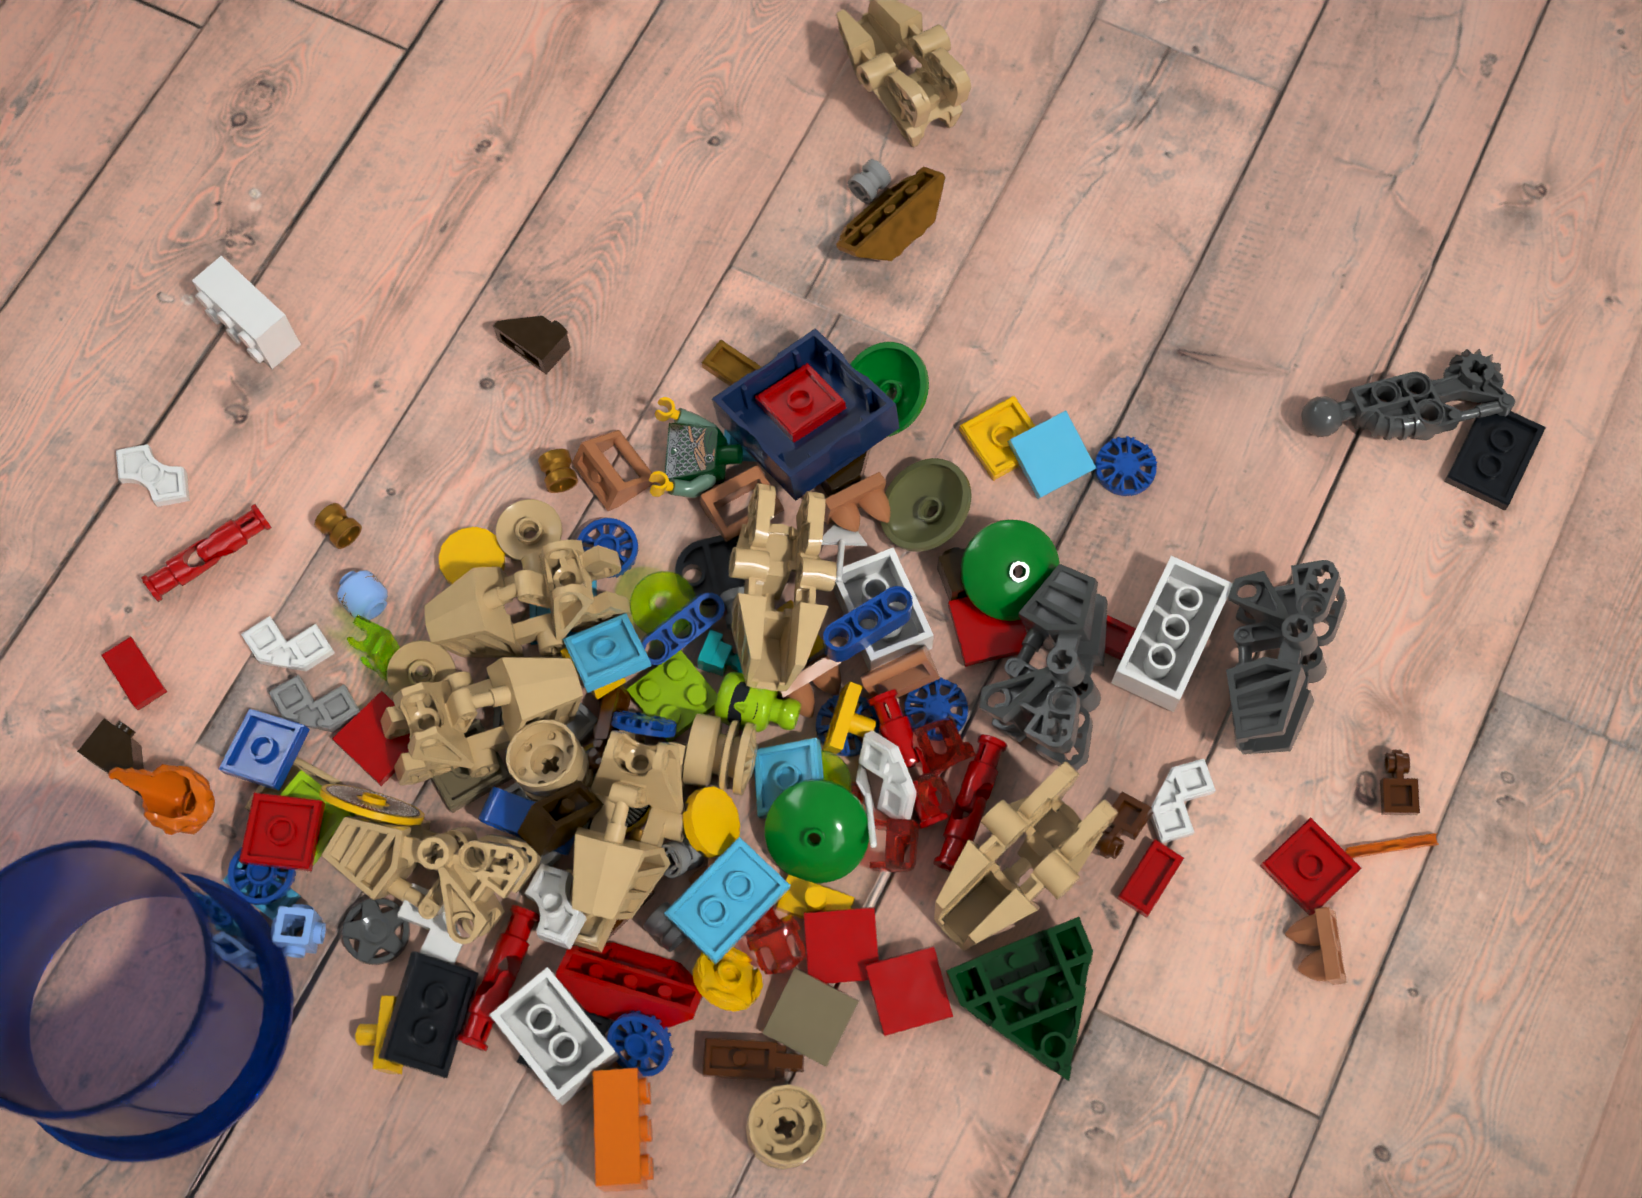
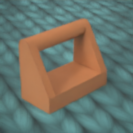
(603, 477)
(729, 491)
(902, 674)

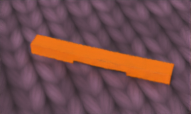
(1392, 845)

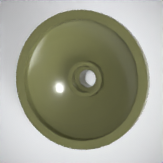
(917, 495)

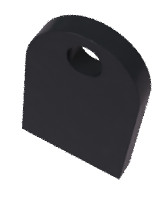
(712, 559)

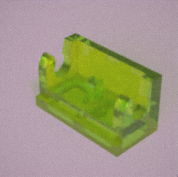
(377, 646)

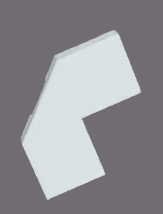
(298, 653)
(886, 761)
(1181, 785)
(438, 942)

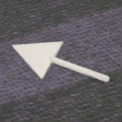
(838, 536)
(863, 783)

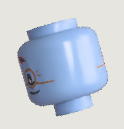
(362, 594)

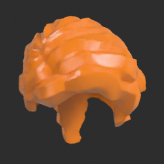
(171, 796)

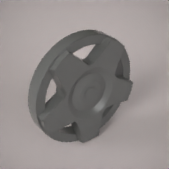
(375, 931)

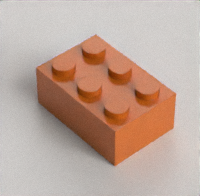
(622, 1130)

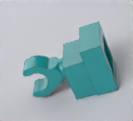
(717, 655)

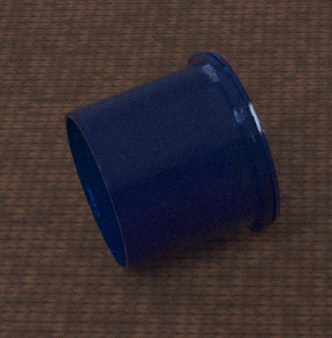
(232, 1037)

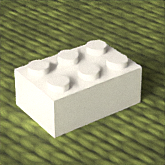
(245, 313)
(868, 579)
(554, 1036)

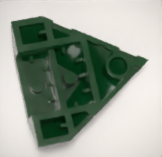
(1031, 991)

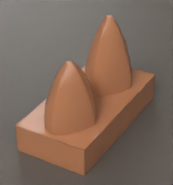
(868, 494)
(823, 673)
(1322, 931)

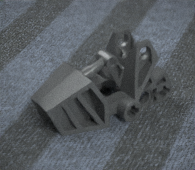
(1273, 694)
(1045, 703)

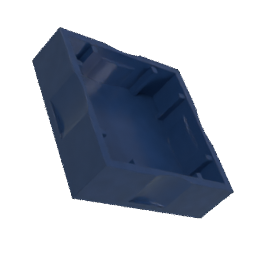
(829, 447)

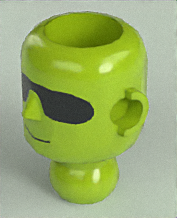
(754, 705)

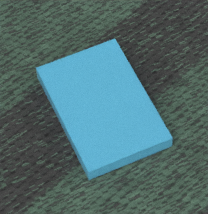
(727, 900)

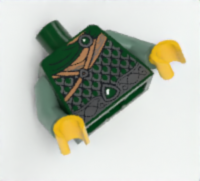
(694, 454)

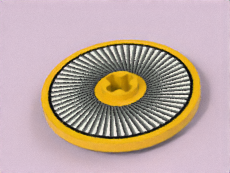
(371, 804)

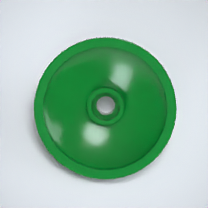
(899, 370)
(990, 564)
(820, 809)

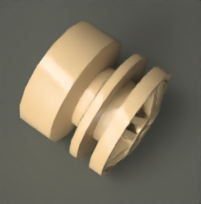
(540, 752)
(720, 754)
(793, 1106)

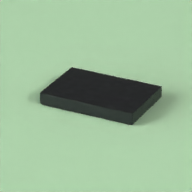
(1495, 457)
(428, 1015)

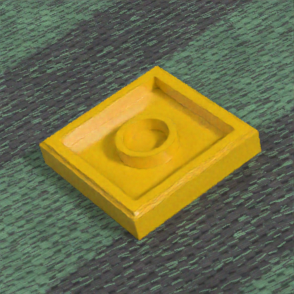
(989, 435)

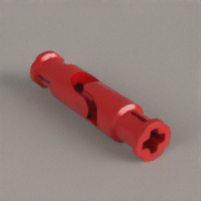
(222, 542)
(900, 732)
(972, 799)
(498, 982)

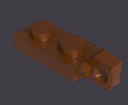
(618, 701)
(748, 1060)

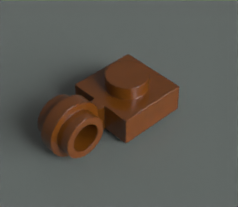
(1399, 794)
(1129, 821)

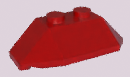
(629, 980)

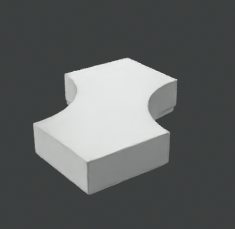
(165, 483)
(558, 920)

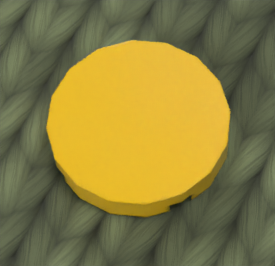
(467, 550)
(711, 821)
(730, 983)

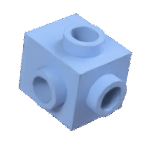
(290, 922)

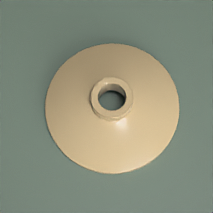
(525, 517)
(403, 664)

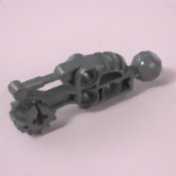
(1467, 378)

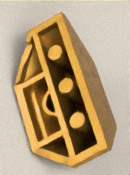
(895, 217)

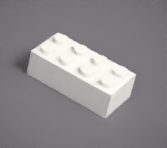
(1172, 633)

